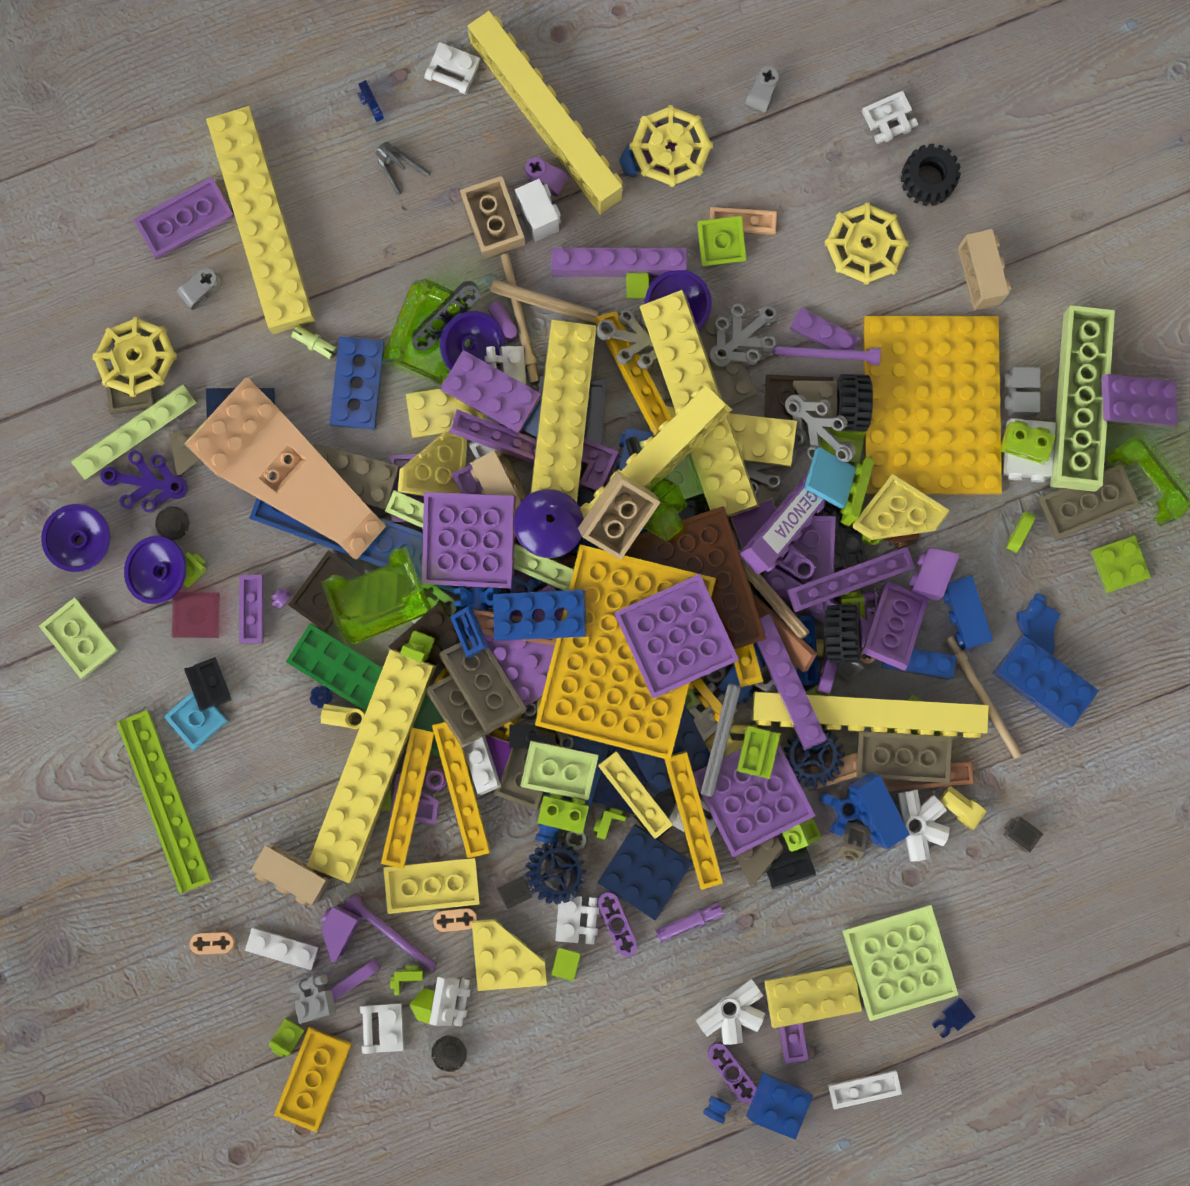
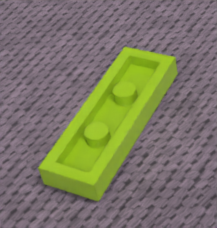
(857, 492)

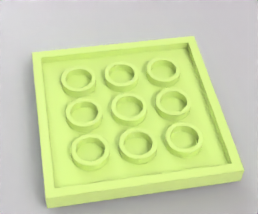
(900, 962)

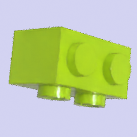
(1027, 442)
(563, 813)

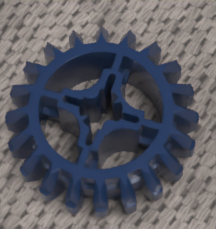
(826, 772)
(559, 881)

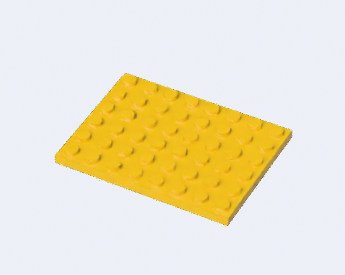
(935, 403)
(594, 679)

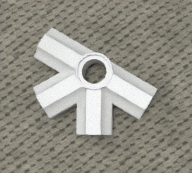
(927, 828)
(732, 1022)

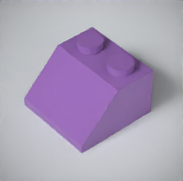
(933, 573)
(339, 929)

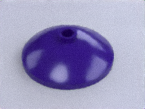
(691, 284)
(477, 327)
(61, 536)
(547, 538)
(145, 567)

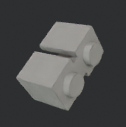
(1022, 387)

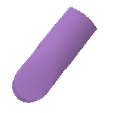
(499, 313)
(870, 596)

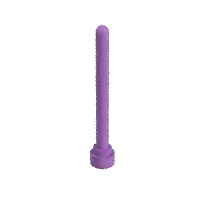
(871, 355)
(356, 905)

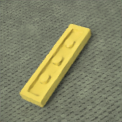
(635, 794)

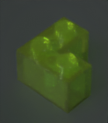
(665, 519)

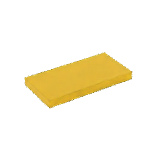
(313, 1079)

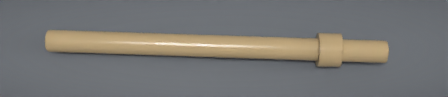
(530, 359)
(961, 658)

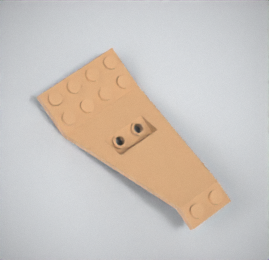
(249, 441)

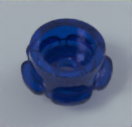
(322, 690)

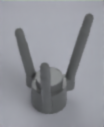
(390, 155)

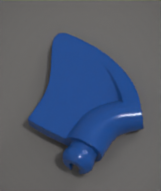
(1039, 623)

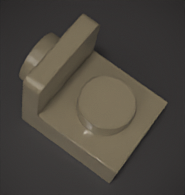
(853, 842)

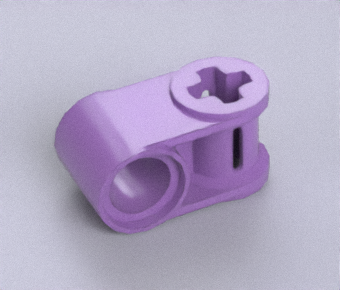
(550, 175)
(793, 561)

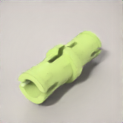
(314, 342)

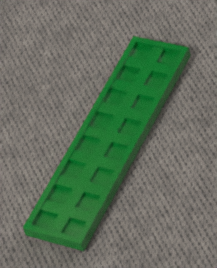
(349, 674)

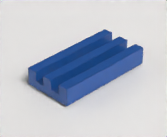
(476, 628)

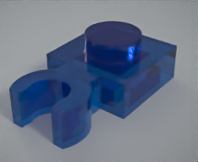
(367, 97)
(956, 1016)

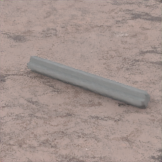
(720, 739)

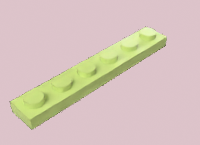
(133, 431)

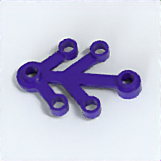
(147, 482)

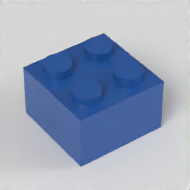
(779, 1105)

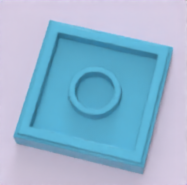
(830, 478)
(193, 725)

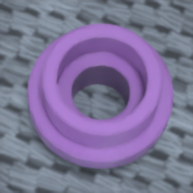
(281, 597)
(428, 779)

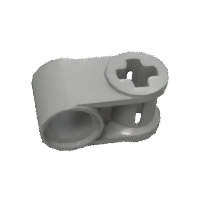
(762, 91)
(197, 290)

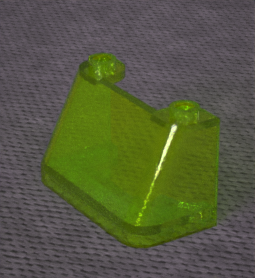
(400, 353)
(1176, 492)
(377, 599)

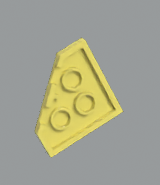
(433, 466)
(899, 511)
(504, 959)

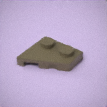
(819, 391)
(183, 456)
(759, 859)

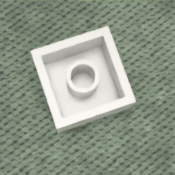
(537, 210)

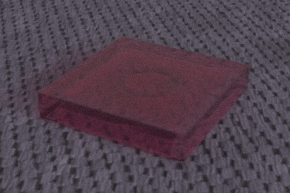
(195, 615)

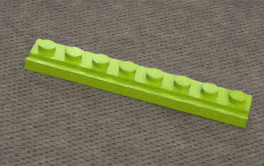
(164, 801)

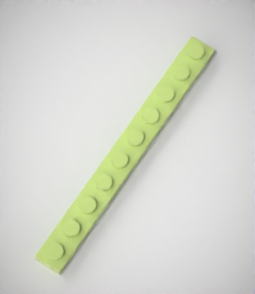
(524, 561)

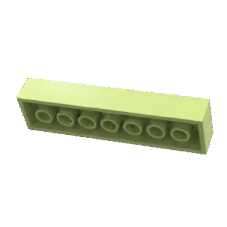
(1079, 406)

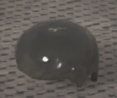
(172, 523)
(449, 1053)

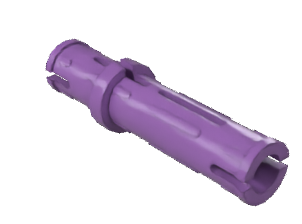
(689, 922)

